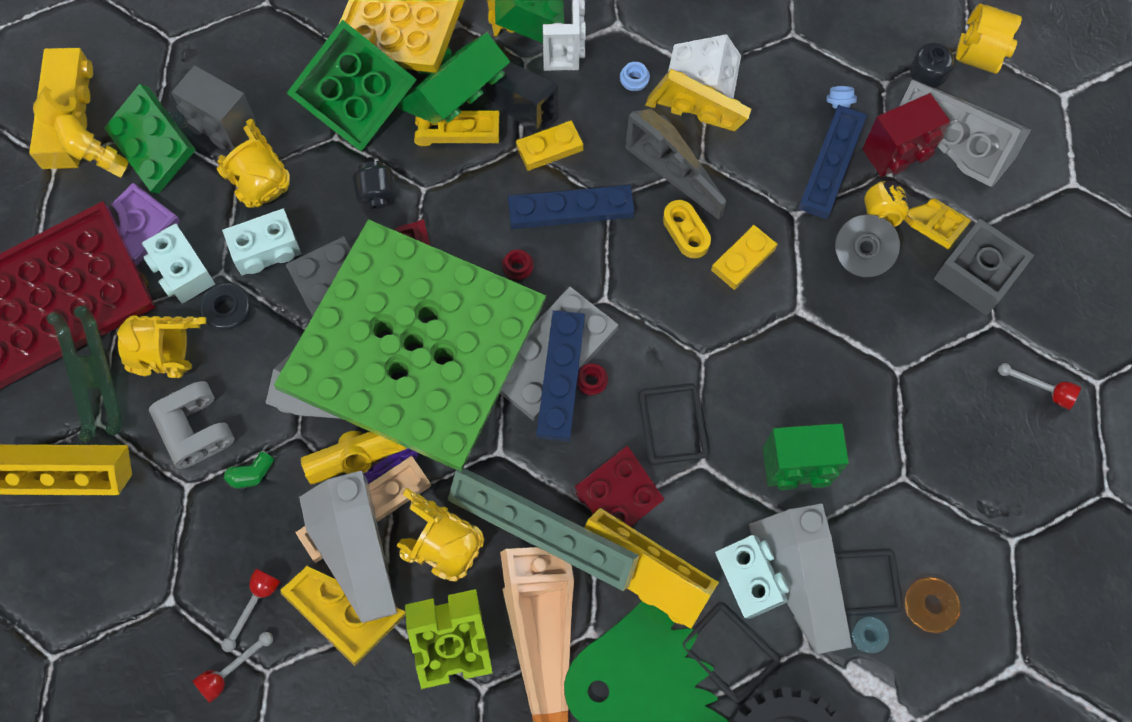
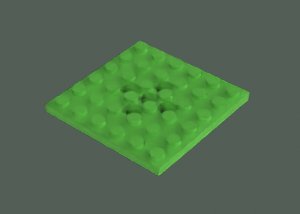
(390, 287)

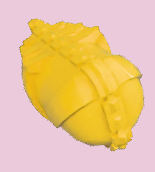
(254, 169)
(156, 344)
(443, 540)

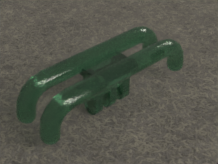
(87, 372)

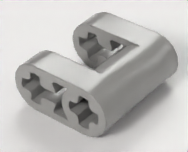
(180, 441)

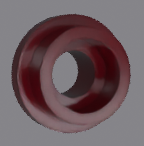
(515, 257)
(592, 370)

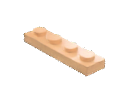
(385, 495)

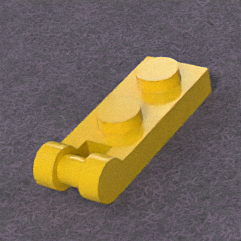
(464, 128)

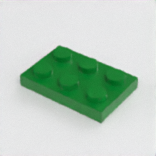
(149, 138)

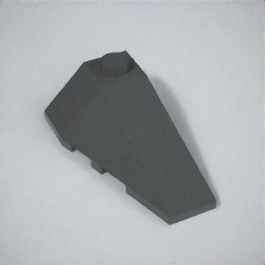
(664, 150)

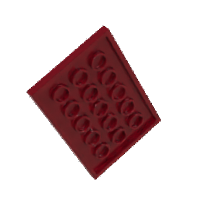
(55, 272)

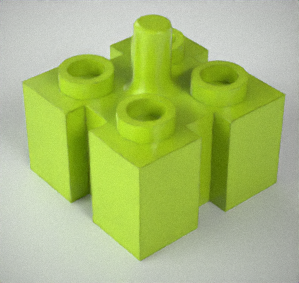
(448, 639)

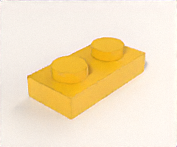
(549, 145)
(744, 257)

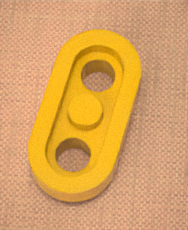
(688, 230)

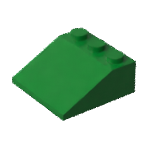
(456, 81)
(351, 85)

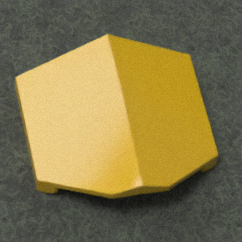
(938, 222)

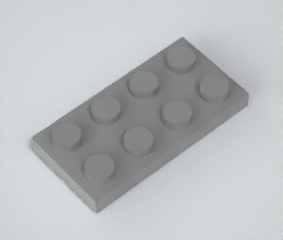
(526, 378)

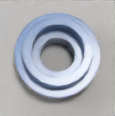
(638, 70)
(841, 96)

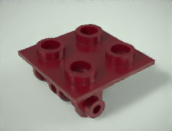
(620, 488)

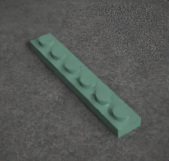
(543, 529)

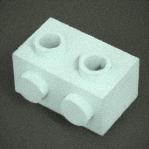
(262, 242)
(178, 264)
(751, 577)

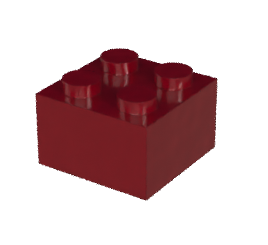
(906, 135)

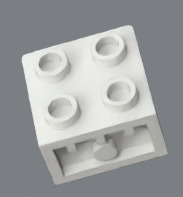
(565, 42)
(709, 62)

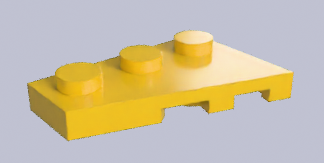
(692, 97)
(330, 612)

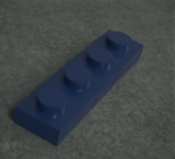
(832, 162)
(570, 206)
(560, 376)

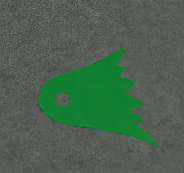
(644, 674)

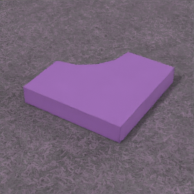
(141, 219)

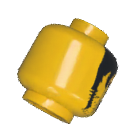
(887, 202)

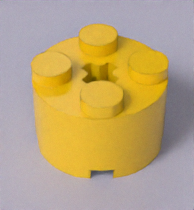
(988, 38)

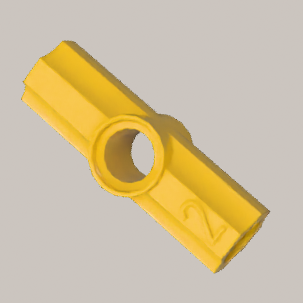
(350, 455)

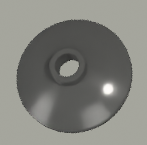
(870, 230)

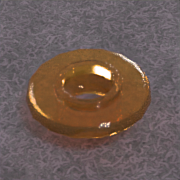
(921, 616)

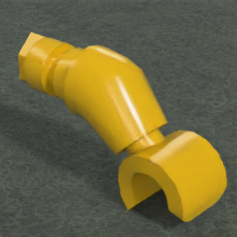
(74, 136)

